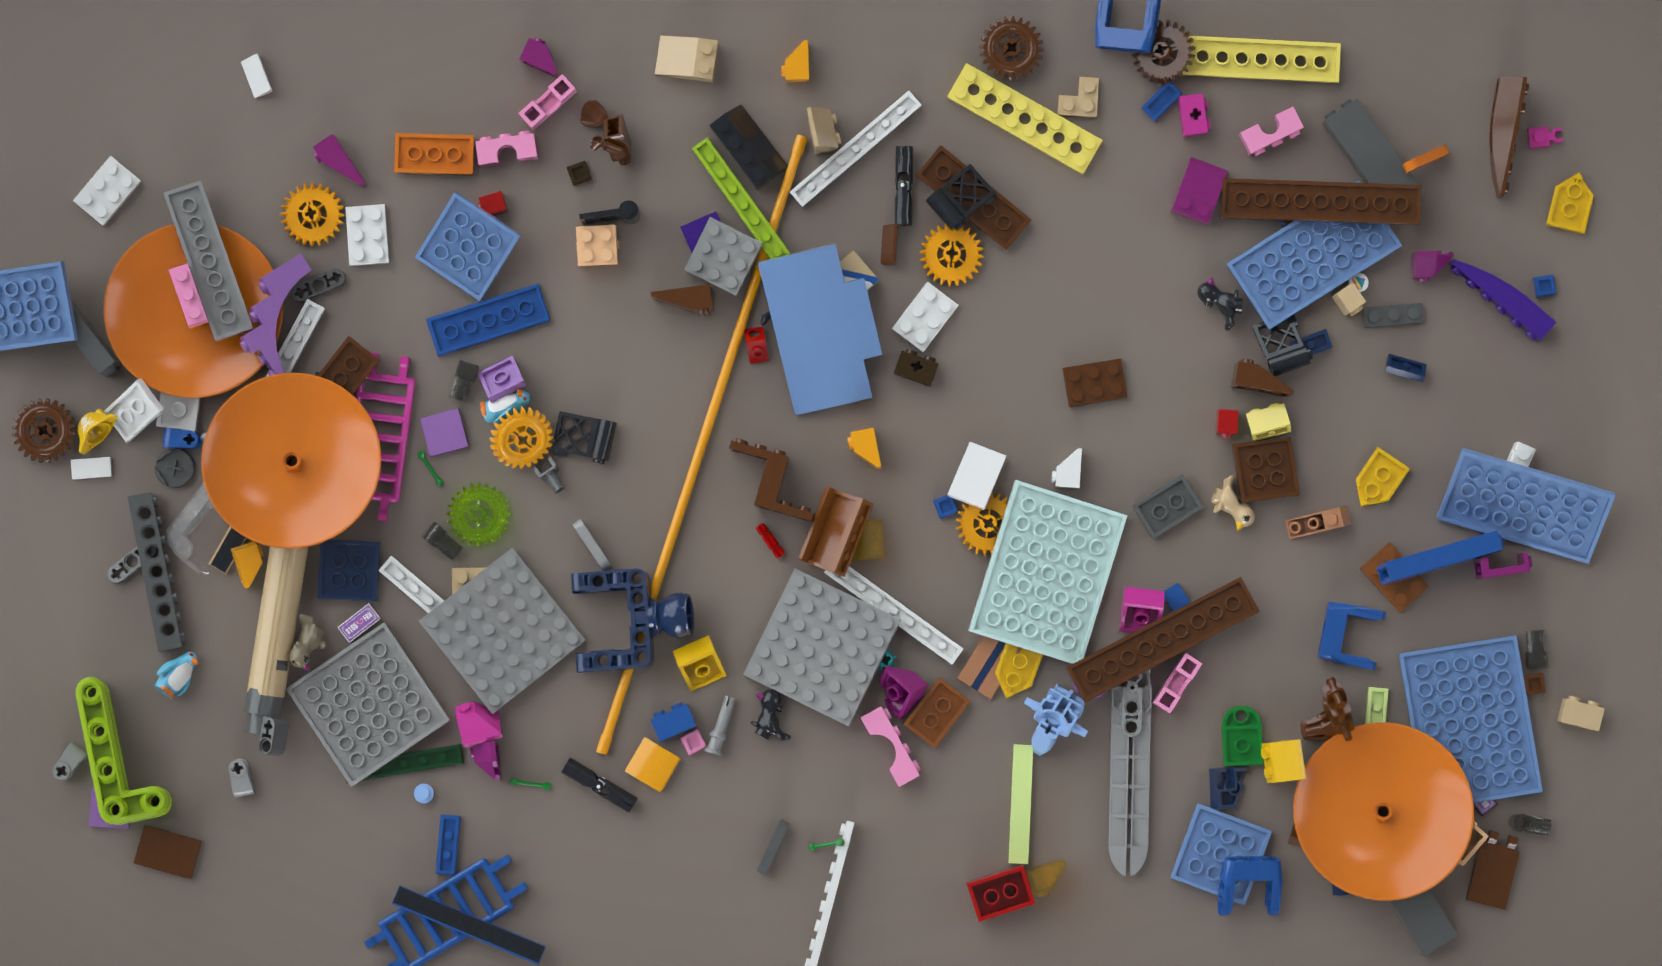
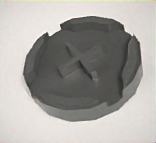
(174, 468)

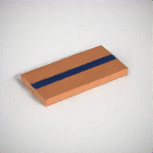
(981, 666)

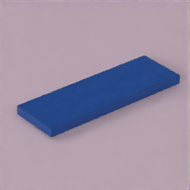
(488, 320)

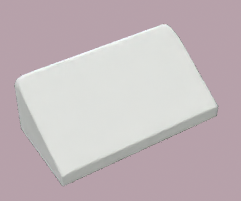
(256, 76)

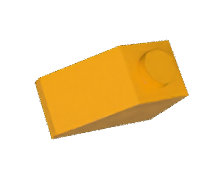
(797, 65)
(248, 561)

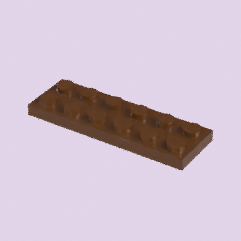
(998, 220)

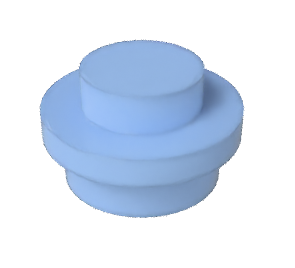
(423, 793)

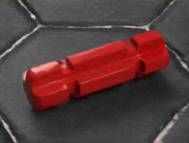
(770, 540)

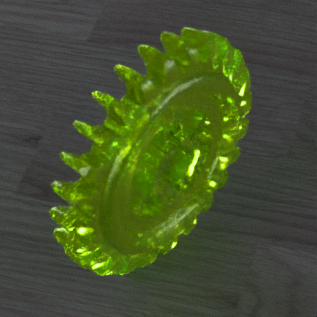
(462, 504)

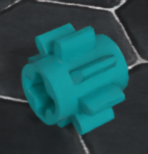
(890, 661)

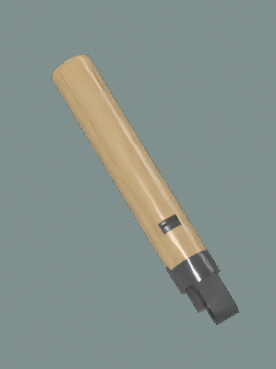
(273, 647)

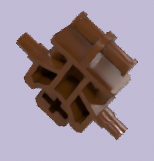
(1335, 717)

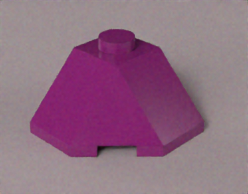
(1428, 263)
(902, 690)
(487, 757)

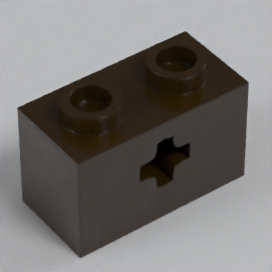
(922, 376)

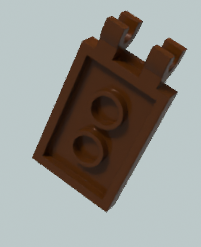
(1493, 872)

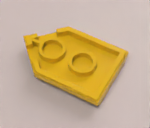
(1571, 205)
(1380, 478)
(1018, 673)

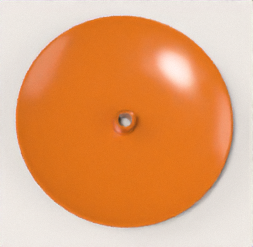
(151, 328)
(283, 420)
(1391, 770)

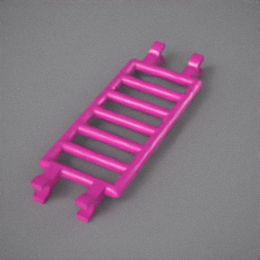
(402, 439)

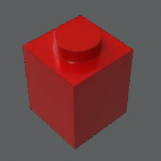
(493, 203)
(1226, 423)

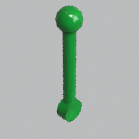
(439, 482)
(513, 781)
(840, 842)

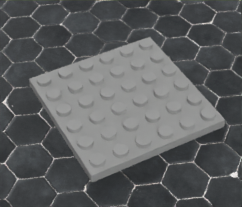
(502, 630)
(822, 647)
(368, 704)

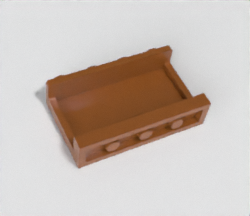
(835, 531)

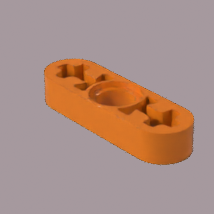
(1425, 159)

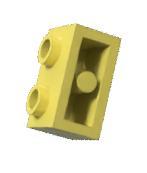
(1268, 421)

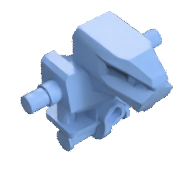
(1056, 717)

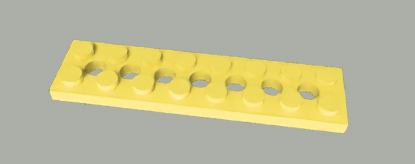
(1270, 49)
(1024, 105)

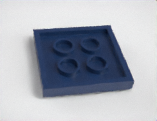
(349, 570)

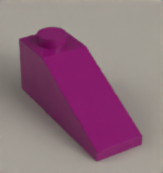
(333, 155)

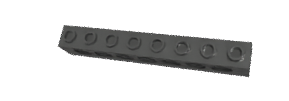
(136, 504)

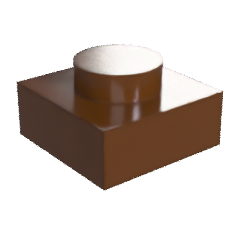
(1534, 683)

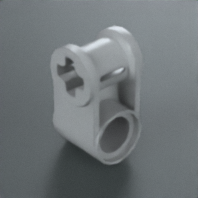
(71, 759)
(242, 781)

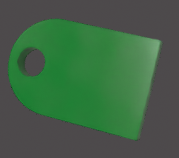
(1241, 738)

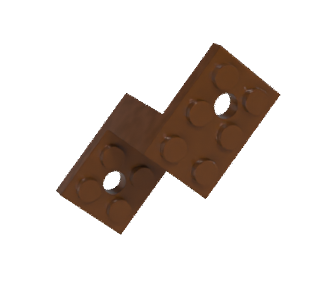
(771, 479)

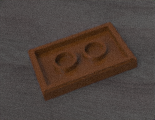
(167, 851)

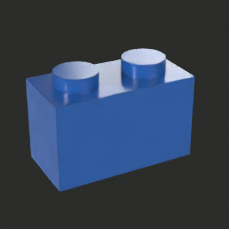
(673, 722)

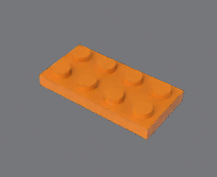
(434, 154)

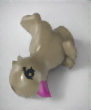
(309, 639)

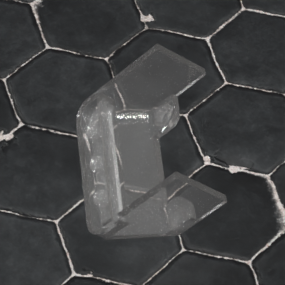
(184, 524)

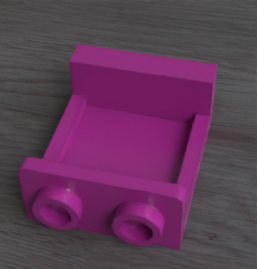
(1483, 571)

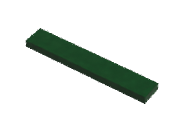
(420, 761)

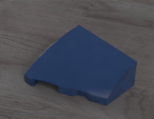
(1226, 786)

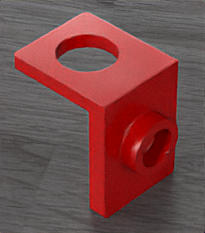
(756, 345)

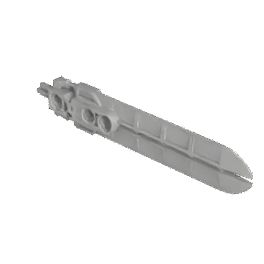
(1140, 774)

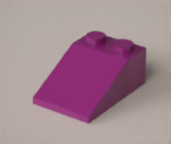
(1199, 191)

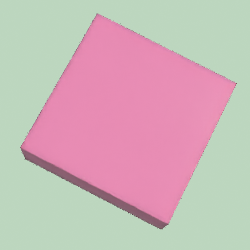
(693, 742)

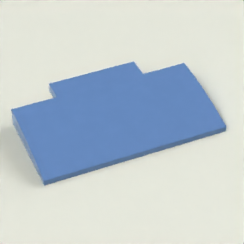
(820, 328)

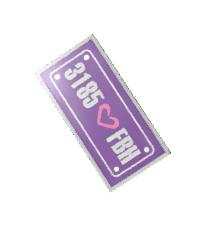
(359, 623)

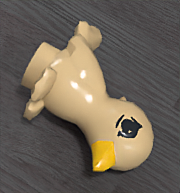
(1227, 501)

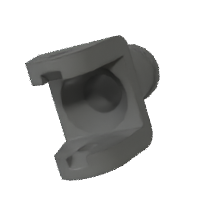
(551, 476)

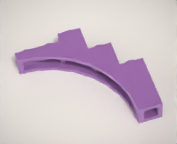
(277, 286)

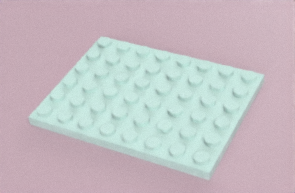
(1047, 572)

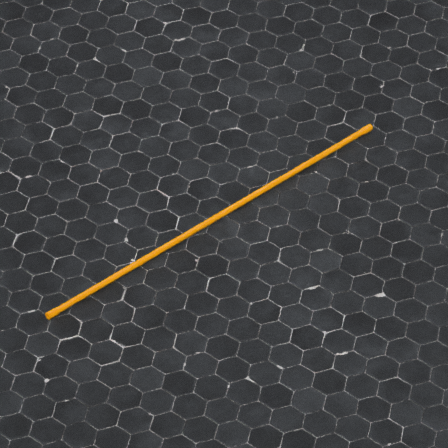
(797, 152)

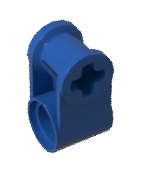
(178, 438)

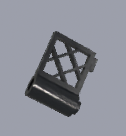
(949, 209)
(627, 211)
(1288, 358)
(599, 442)

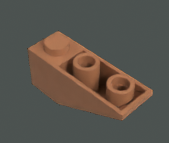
(1318, 522)

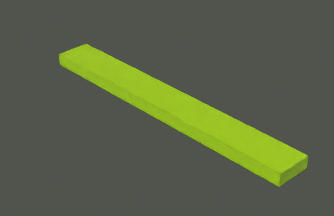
(740, 199)

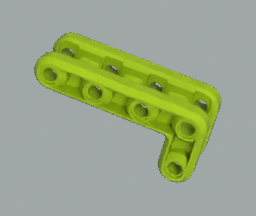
(107, 751)

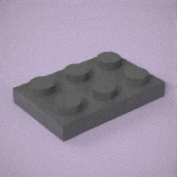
(1167, 506)

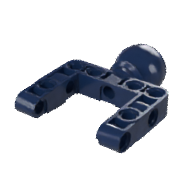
(649, 617)

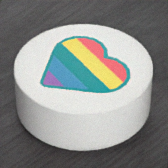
(1360, 281)

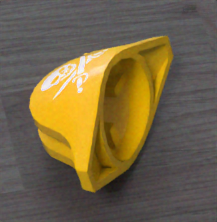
(94, 429)

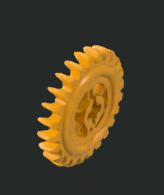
(307, 196)
(950, 273)
(519, 423)
(968, 520)

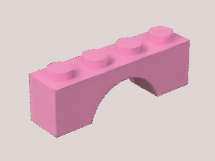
(878, 723)

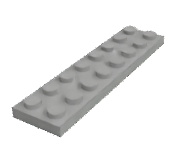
(208, 261)

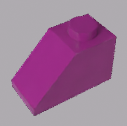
(538, 56)

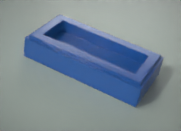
(1161, 100)

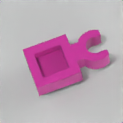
(1540, 137)

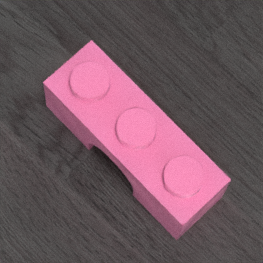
(539, 110)
(1287, 126)
(489, 149)
(188, 295)
(1176, 682)

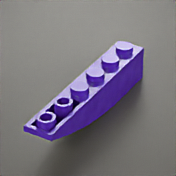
(1508, 300)

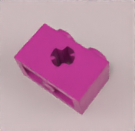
(1189, 126)

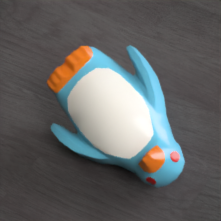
(493, 410)
(176, 675)

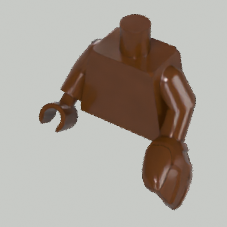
(615, 132)

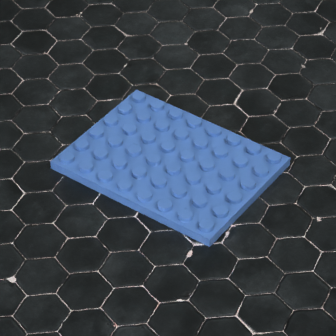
(1478, 709)

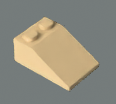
(687, 58)
(822, 130)

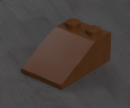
(691, 299)
(1257, 379)

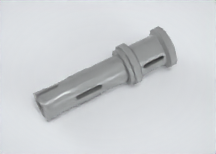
(718, 735)

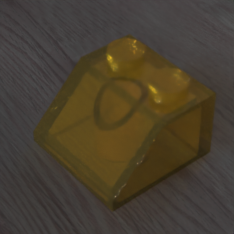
(871, 542)
(1044, 877)

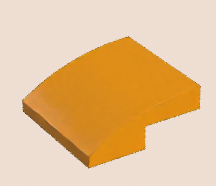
(652, 764)

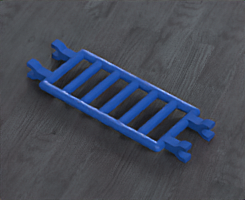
(434, 894)

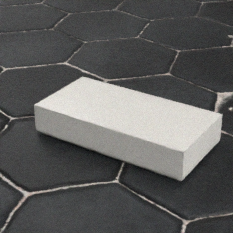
(91, 468)

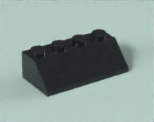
(748, 146)

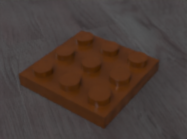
(1265, 469)

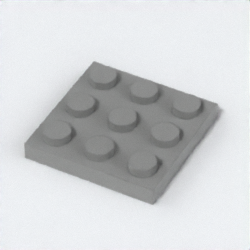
(723, 256)

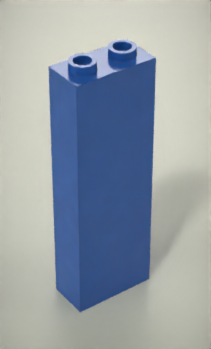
(1439, 557)

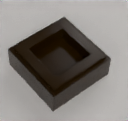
(579, 173)

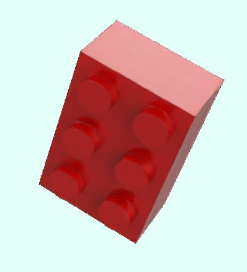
(1000, 893)

